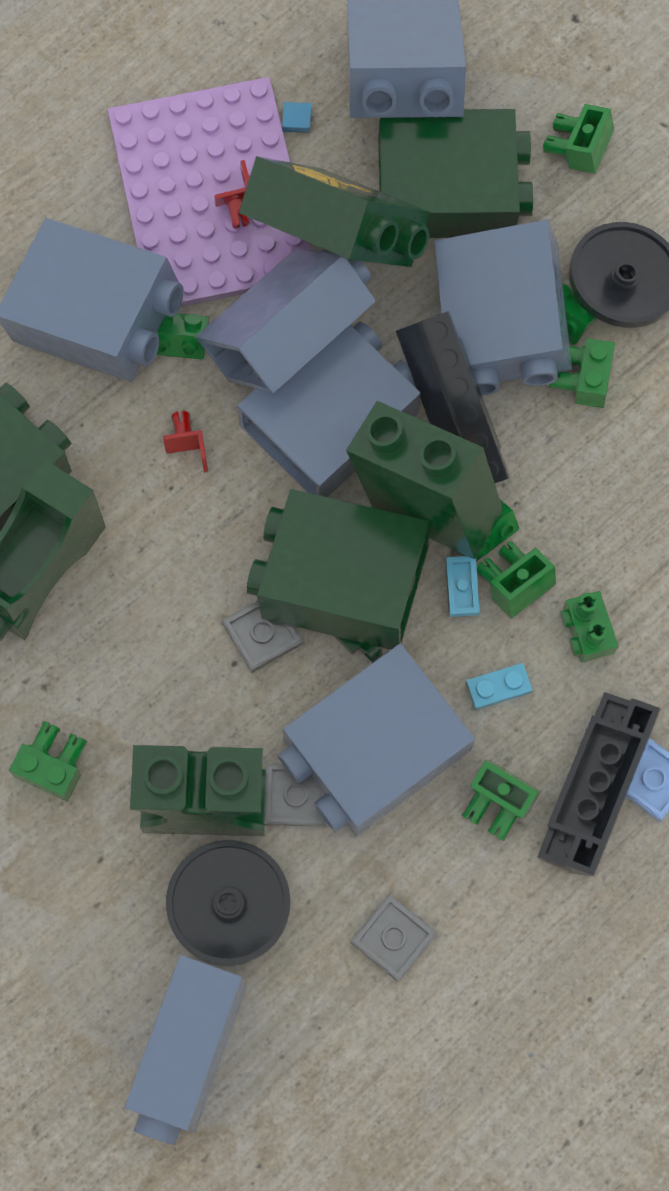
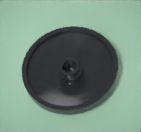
(622, 274)
(228, 902)

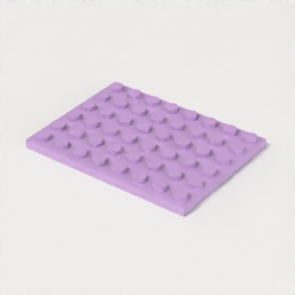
(174, 162)

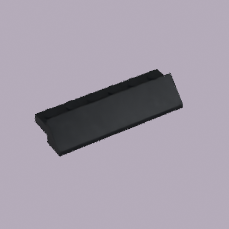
(449, 386)
(597, 784)

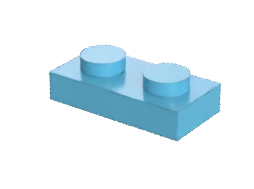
(462, 586)
(499, 686)

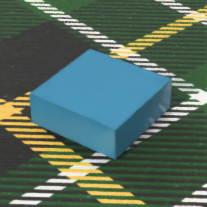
(296, 117)

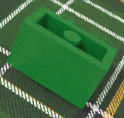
(588, 138)
(592, 381)
(522, 582)
(589, 626)
(53, 775)
(506, 789)

